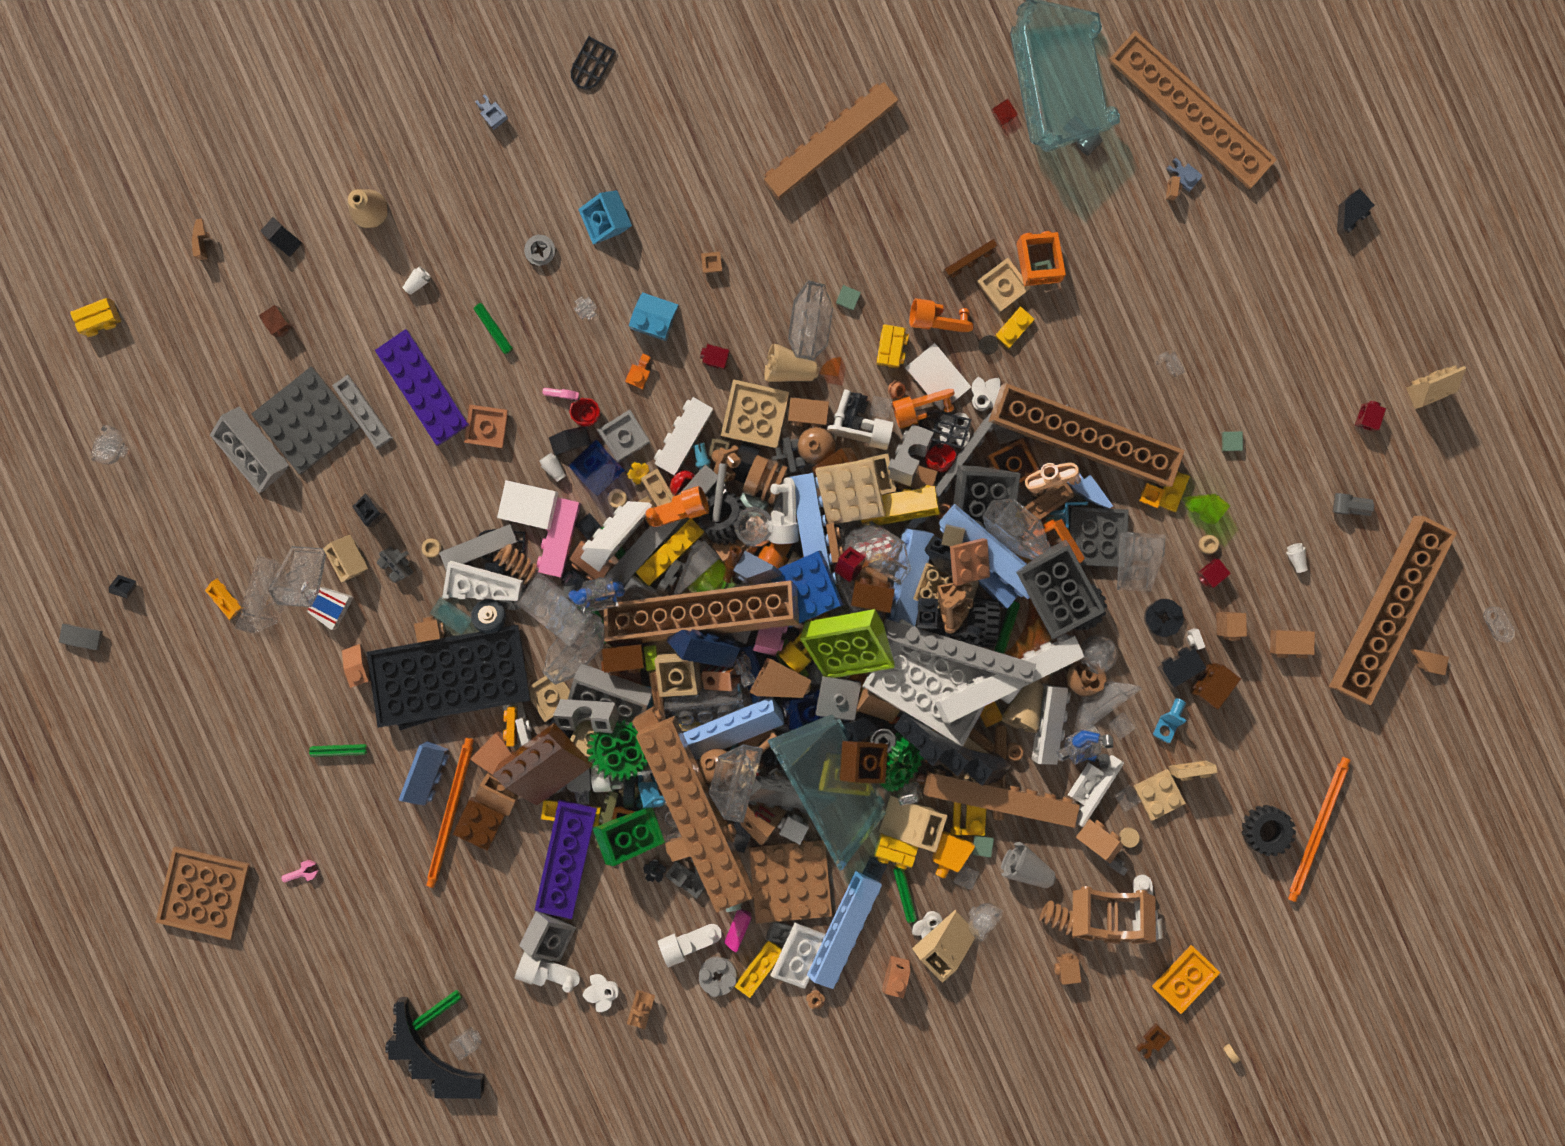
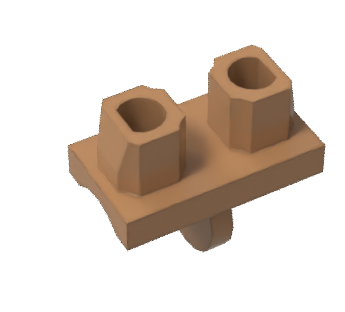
(727, 457)
(641, 1009)

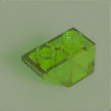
(1209, 507)
(709, 579)

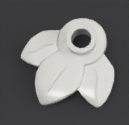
(986, 390)
(957, 431)
(924, 926)
(598, 993)

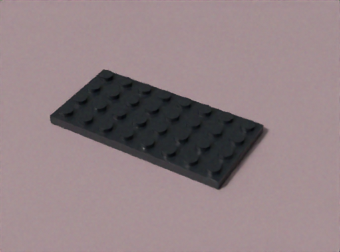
(448, 676)

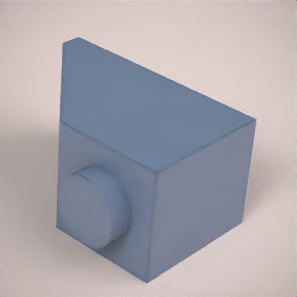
(755, 569)

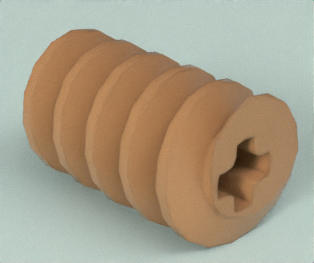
(516, 563)
(1057, 916)

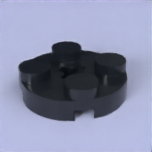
(1172, 625)

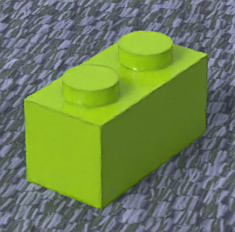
(650, 654)

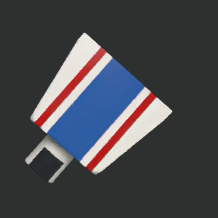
(330, 607)

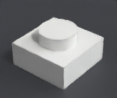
(1194, 639)

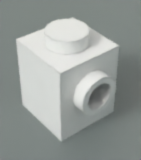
(793, 828)

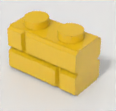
(95, 317)
(891, 346)
(895, 851)

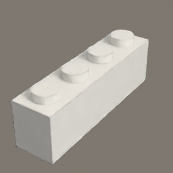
(684, 436)

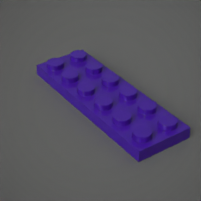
(422, 387)
(565, 859)

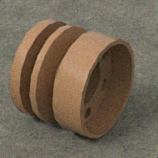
(762, 478)

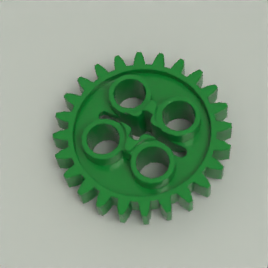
(901, 764)
(625, 765)

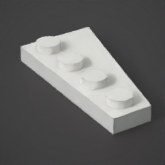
(471, 582)

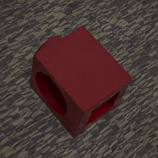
(714, 356)
(1370, 416)
(850, 564)
(1213, 573)

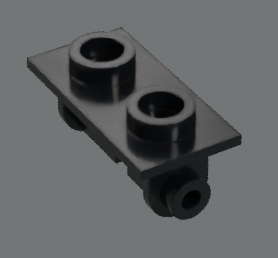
(856, 403)

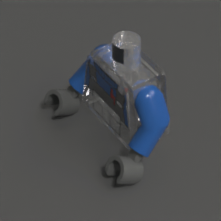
(596, 593)
(1086, 745)

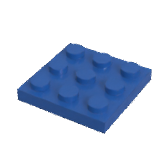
(814, 585)

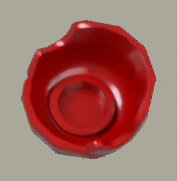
(585, 412)
(940, 458)
(680, 481)

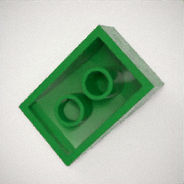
(628, 836)

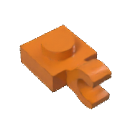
(638, 374)

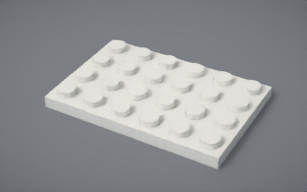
(918, 682)

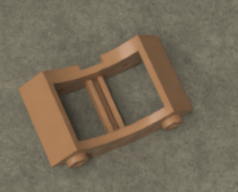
(1082, 914)

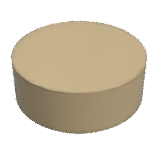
(617, 498)
(1208, 544)
(431, 548)
(1129, 837)
(1231, 1053)

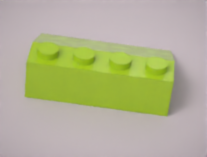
(848, 644)

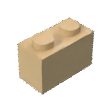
(345, 558)

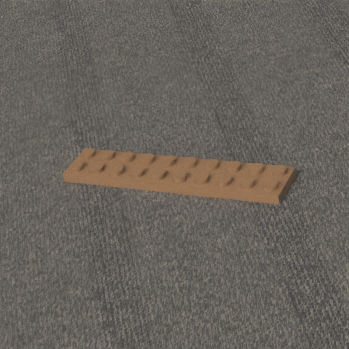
(1192, 109)

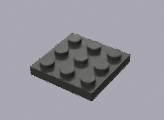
(1098, 533)

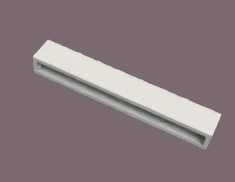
(994, 686)

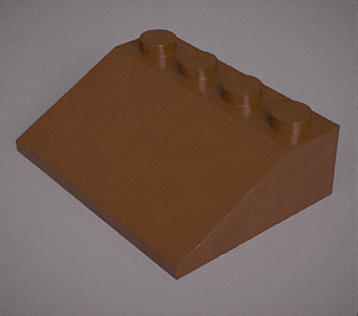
(542, 766)

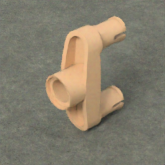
(1063, 473)

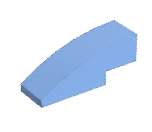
(1091, 492)

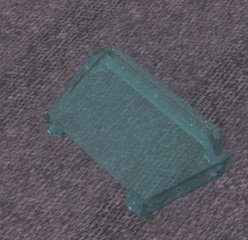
(1059, 74)
(839, 809)

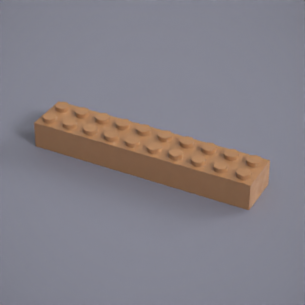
(1086, 435)
(1392, 609)
(706, 611)
(695, 814)

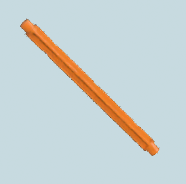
(450, 811)
(1319, 829)

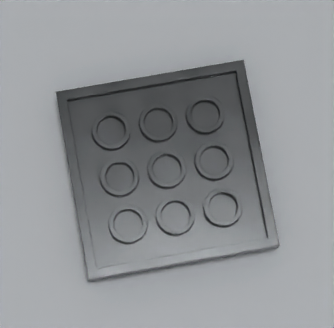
(306, 420)

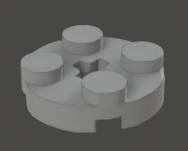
(727, 981)

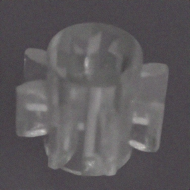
(585, 308)

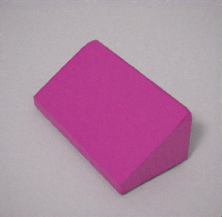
(738, 929)

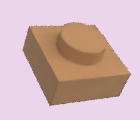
(1173, 188)
(711, 262)

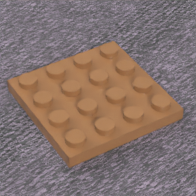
(790, 881)
(202, 893)

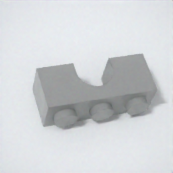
(916, 442)
(572, 712)

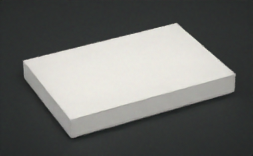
(936, 373)
(527, 505)
(798, 955)

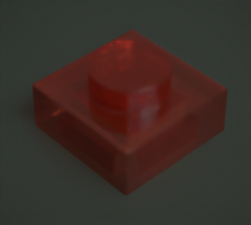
(1004, 112)

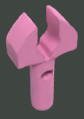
(567, 394)
(301, 872)

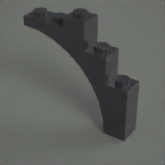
(854, 730)
(938, 750)
(407, 1045)

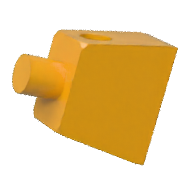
(951, 853)

